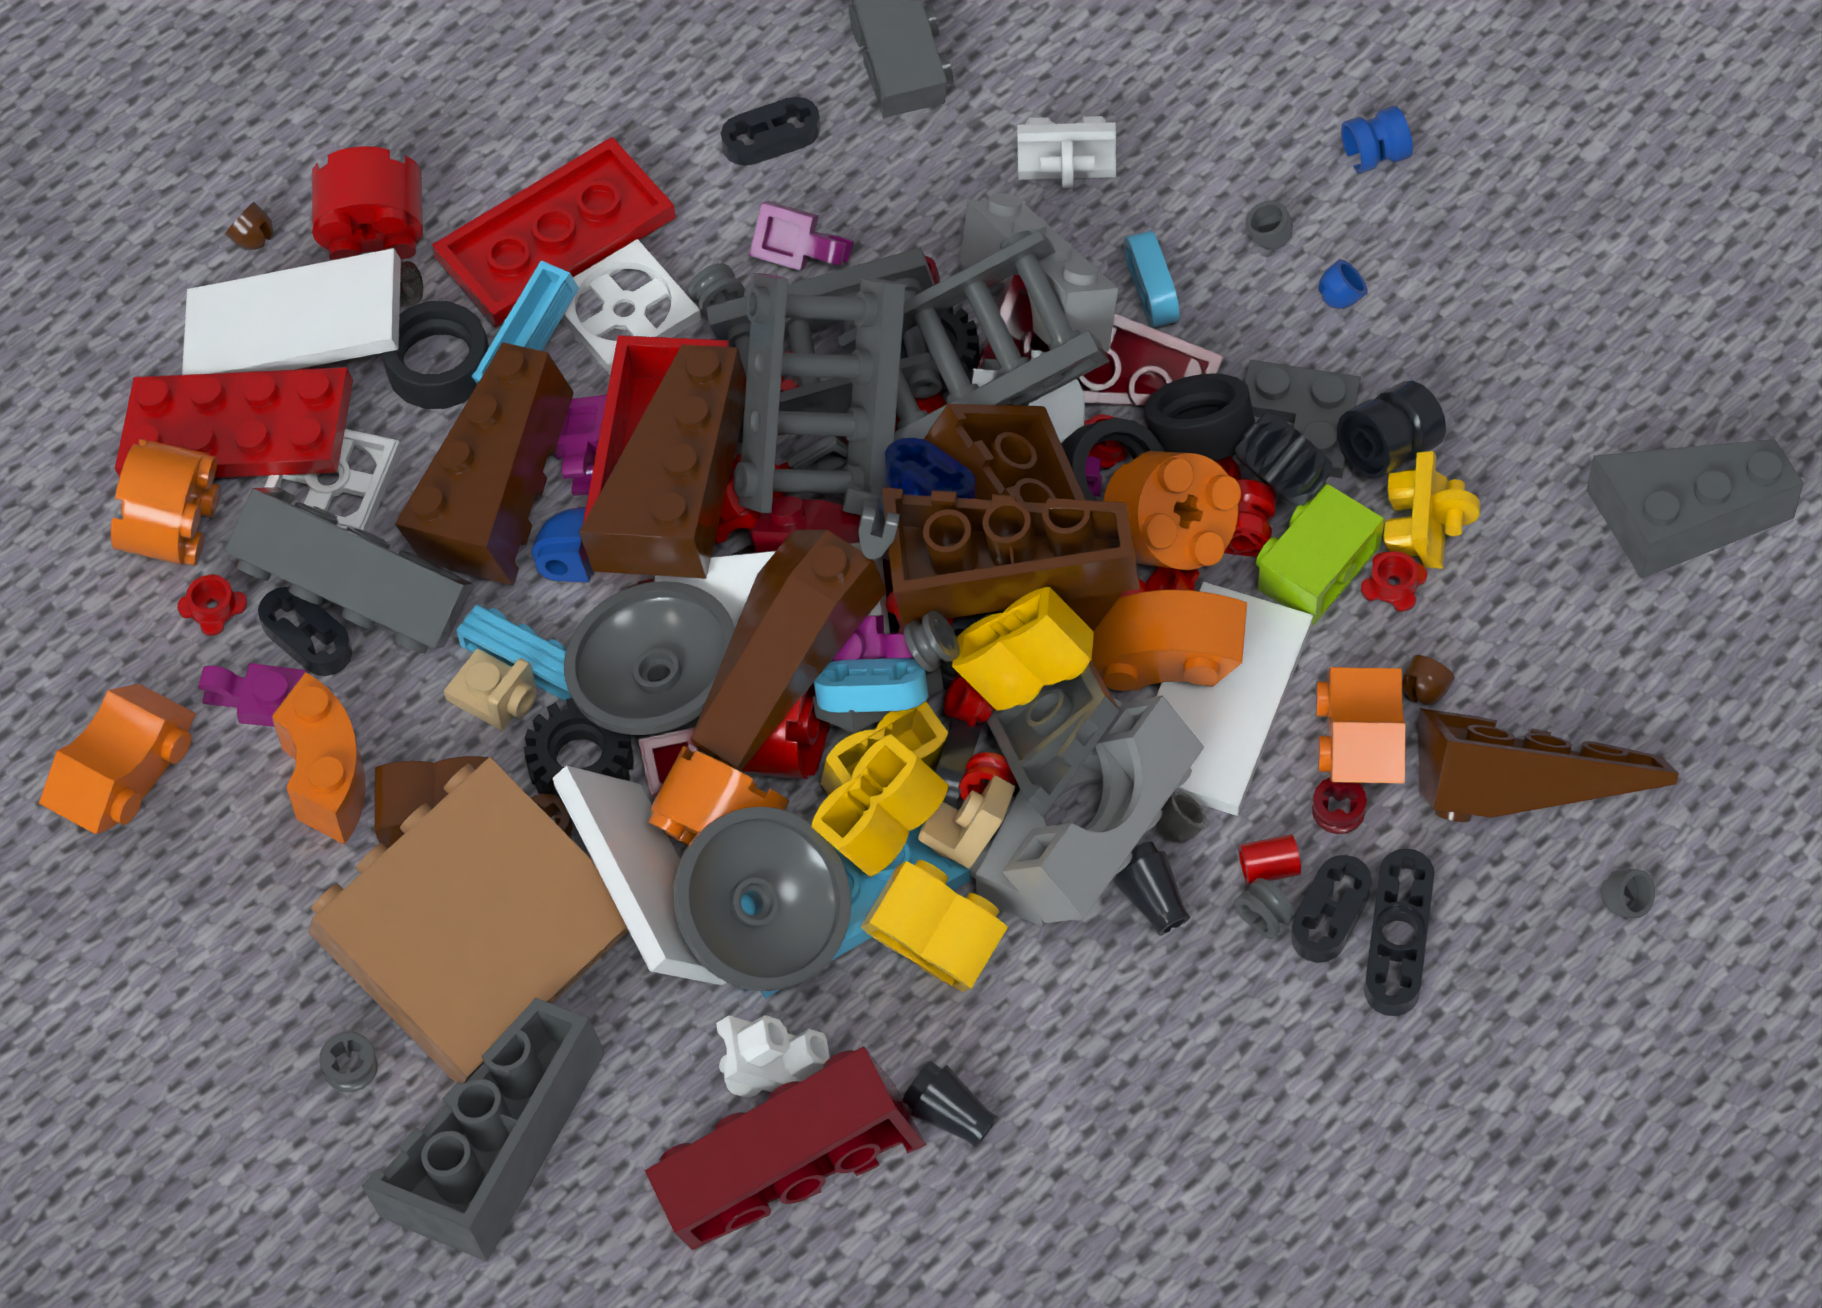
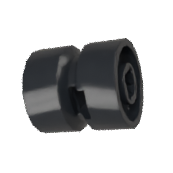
(1391, 429)

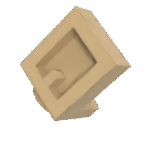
(493, 689)
(966, 831)

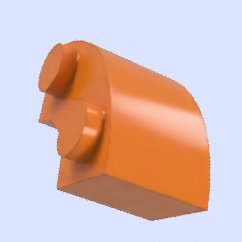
(1169, 638)
(1363, 725)
(117, 758)
(329, 771)

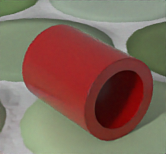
(1270, 859)

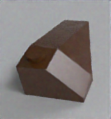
(788, 632)
(1489, 773)

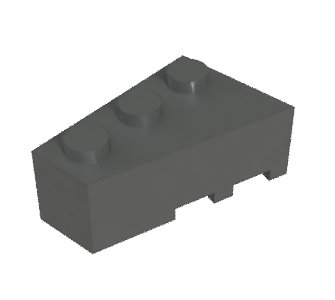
(1692, 498)

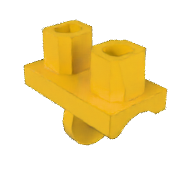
(1437, 508)

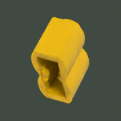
(1023, 649)
(914, 728)
(880, 805)
(935, 925)

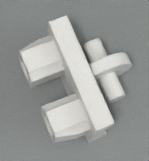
(1066, 150)
(767, 1056)

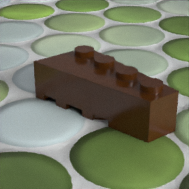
(490, 467)
(992, 552)

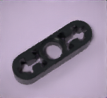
(1392, 911)

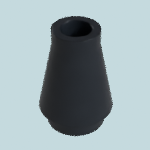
(1152, 888)
(948, 1103)

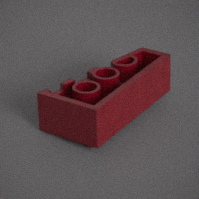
(783, 1148)

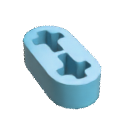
(1151, 279)
(871, 685)

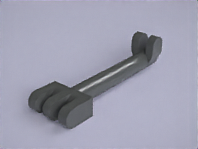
(874, 530)

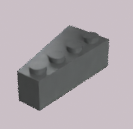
(347, 568)
(488, 1141)

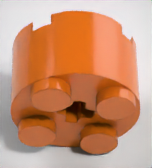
(163, 502)
(1177, 508)
(702, 791)

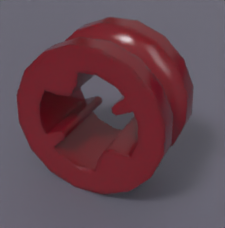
(1338, 821)

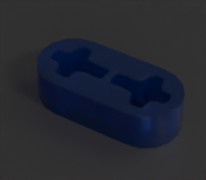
(924, 468)

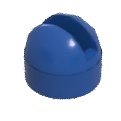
(1342, 285)

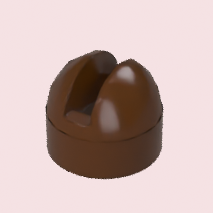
(251, 228)
(1426, 680)

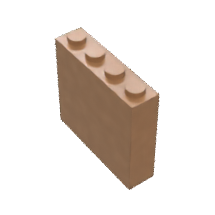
(469, 918)

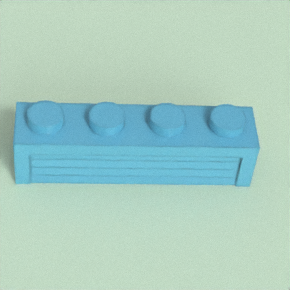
(534, 313)
(509, 642)

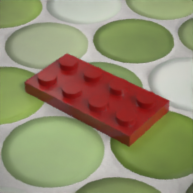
(562, 219)
(245, 419)

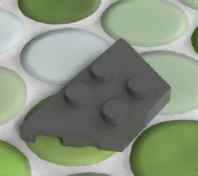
(1053, 734)

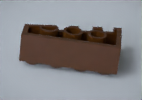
(1017, 455)
(674, 473)

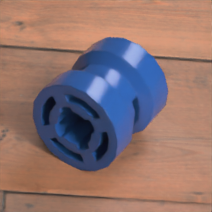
(1377, 138)

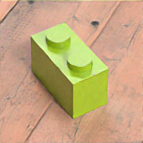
(1319, 552)

